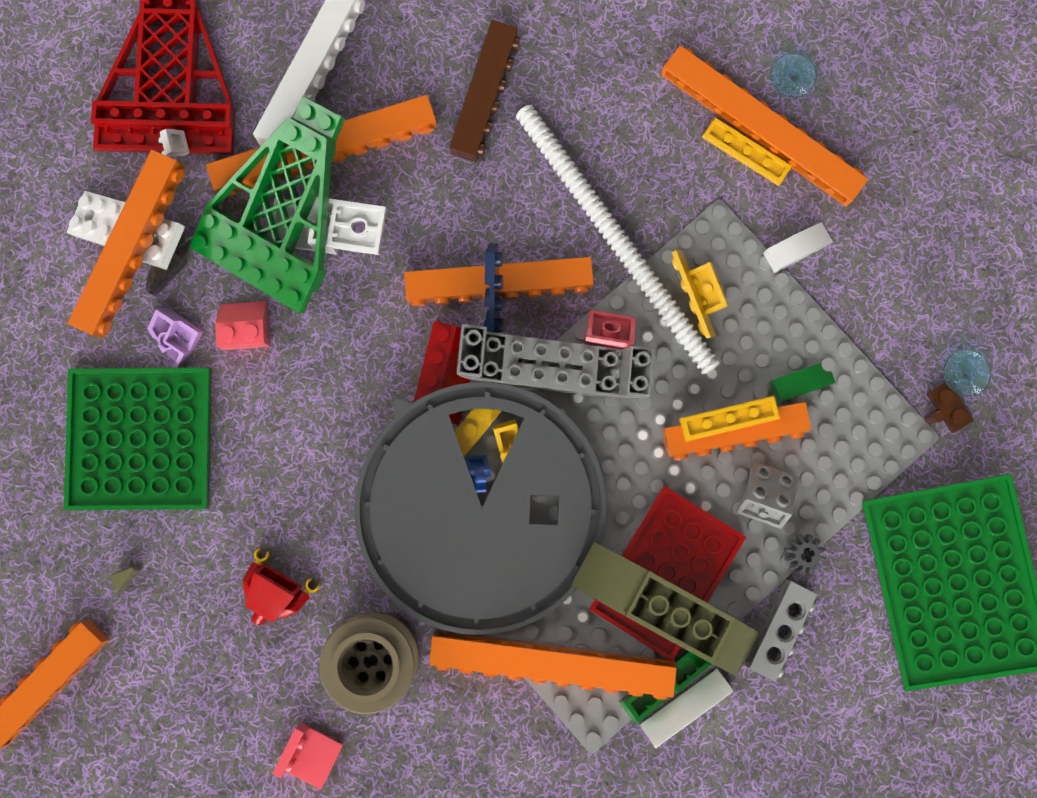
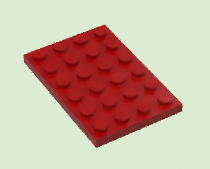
(681, 547)

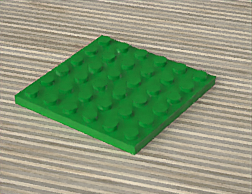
(138, 439)

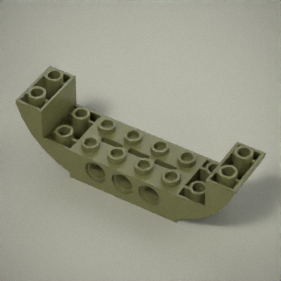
(665, 609)

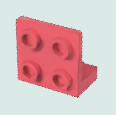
(308, 756)

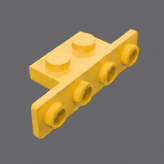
(703, 289)

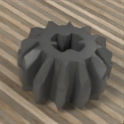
(812, 559)

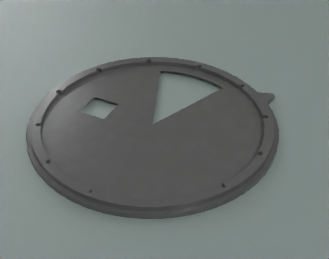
(468, 562)

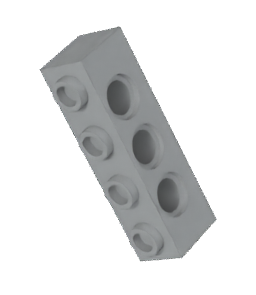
(778, 616)

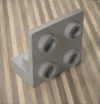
(769, 495)

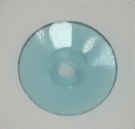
(800, 68)
(977, 371)

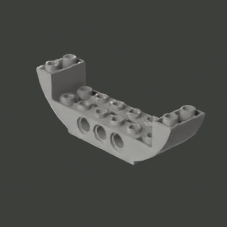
(554, 364)

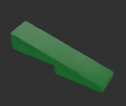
(687, 669)

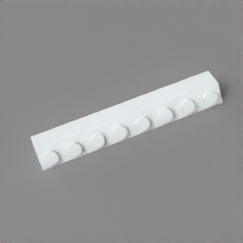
(310, 63)

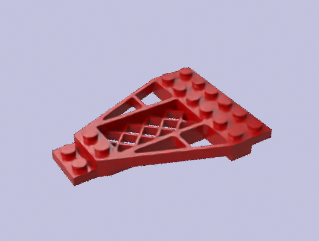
(137, 123)

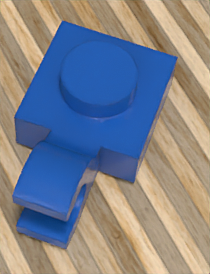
(479, 470)

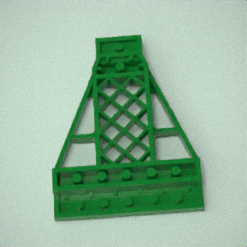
(246, 250)

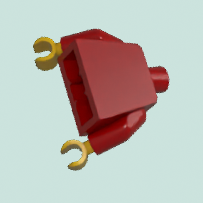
(271, 592)

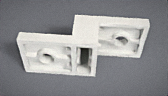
(98, 215)
(340, 223)

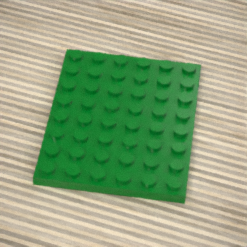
(956, 582)

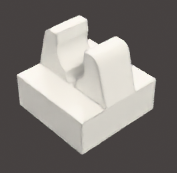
(174, 142)

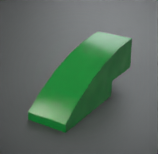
(801, 382)

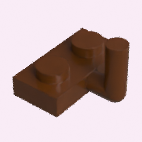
(948, 408)

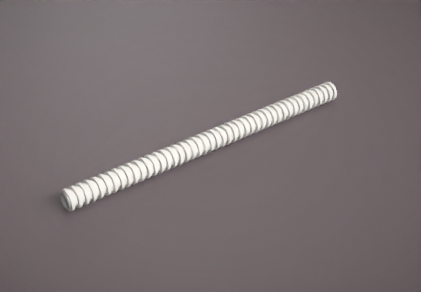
(616, 238)

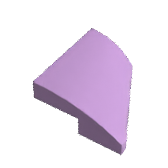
(168, 330)

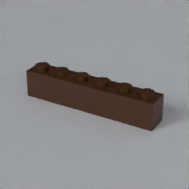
(484, 91)

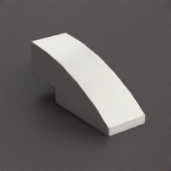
(797, 247)

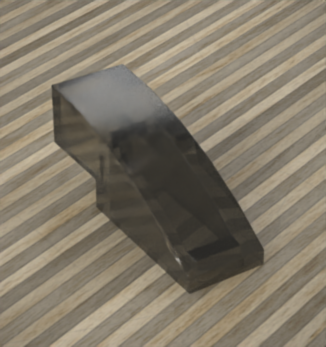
(160, 278)

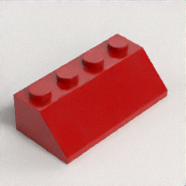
(441, 363)

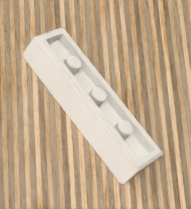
(686, 708)

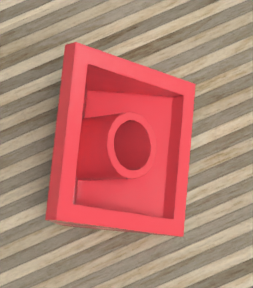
(610, 330)

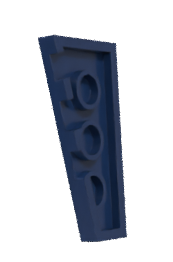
(492, 297)

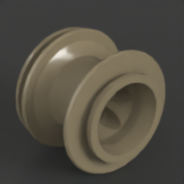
(343, 679)

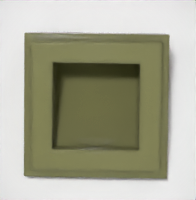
(124, 577)

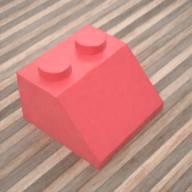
(242, 326)

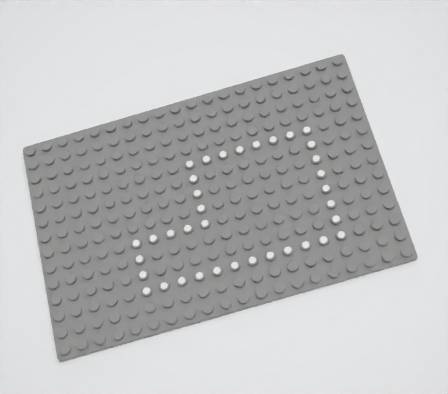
(770, 329)

